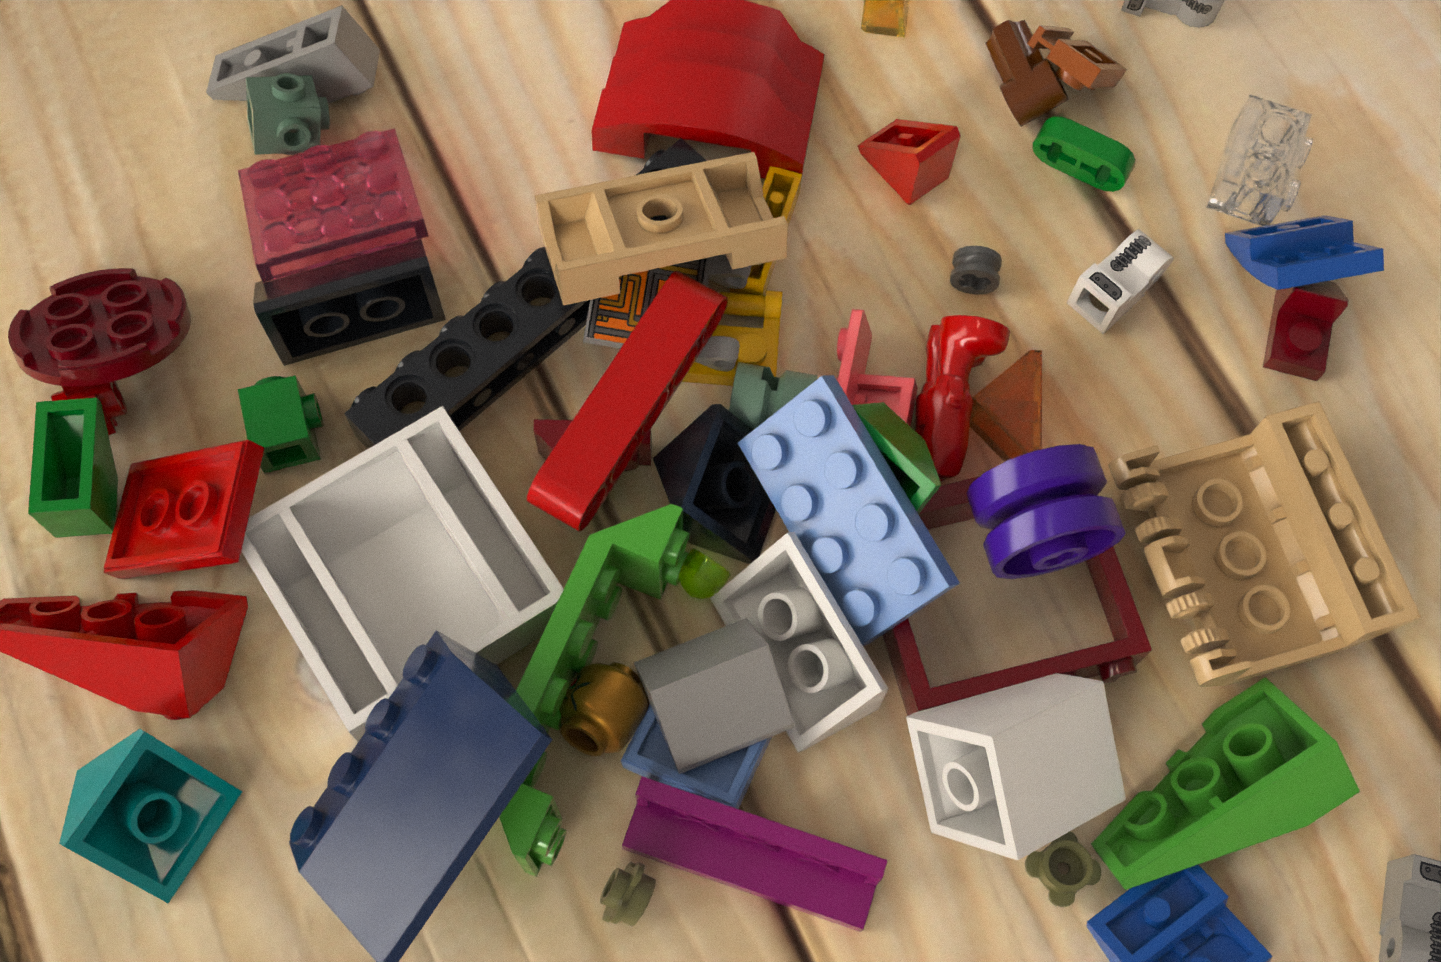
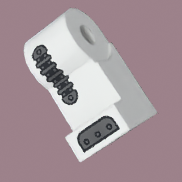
(1119, 280)

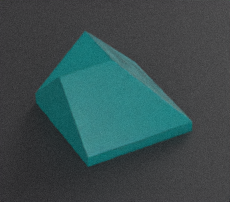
(145, 813)

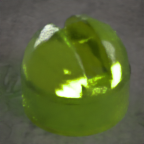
(702, 575)

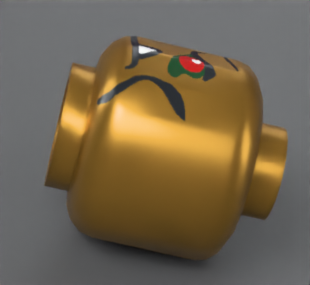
(602, 708)

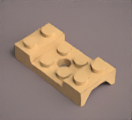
(607, 228)

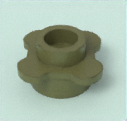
(1062, 887)
(627, 894)

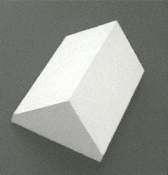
(811, 641)

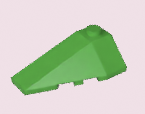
(1242, 783)

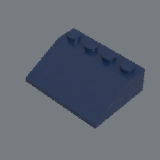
(416, 794)

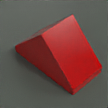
(912, 155)

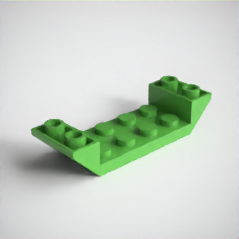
(635, 553)

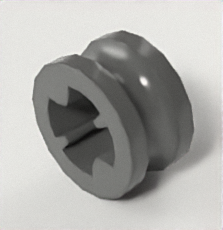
(976, 270)

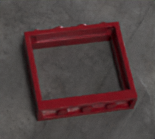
(1108, 660)

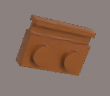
(1077, 60)

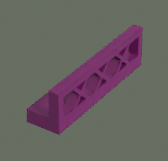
(753, 854)

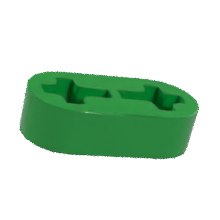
(1084, 154)

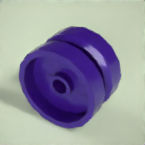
(1045, 511)

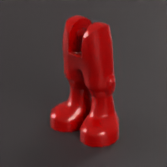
(945, 399)

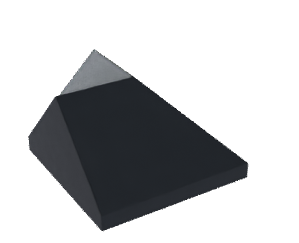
(716, 486)

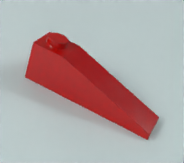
(130, 652)

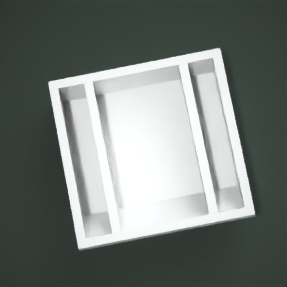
(391, 554)

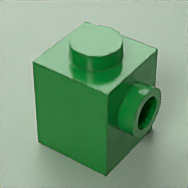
(281, 421)

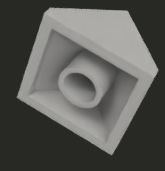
(715, 694)

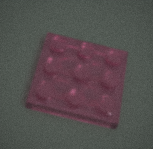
(330, 204)

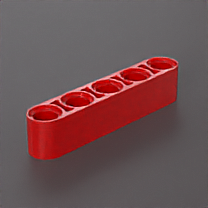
(627, 401)

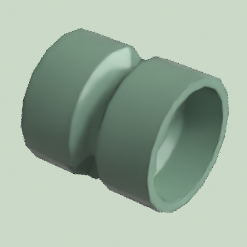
(760, 394)

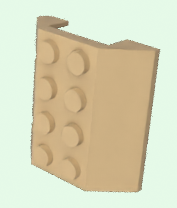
(1265, 547)

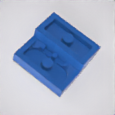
(1303, 252)
(1175, 921)

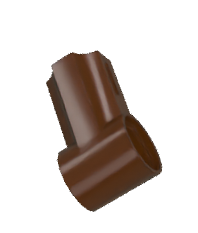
(1027, 77)

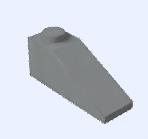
(323, 46)

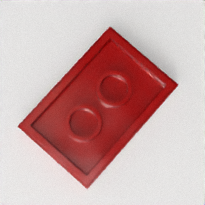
(184, 511)

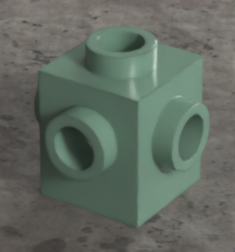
(285, 114)

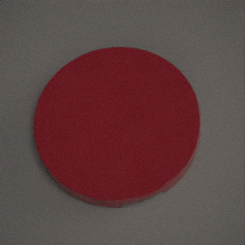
(100, 328)

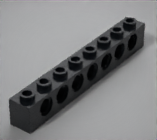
(490, 364)

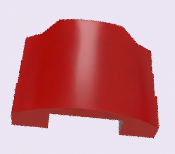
(713, 77)

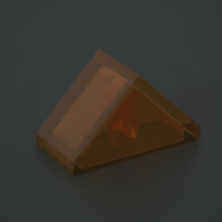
(1010, 409)

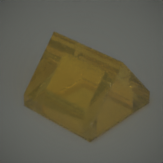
(885, 17)

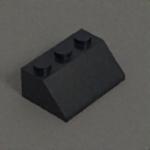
(348, 302)

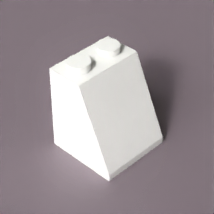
(1018, 763)

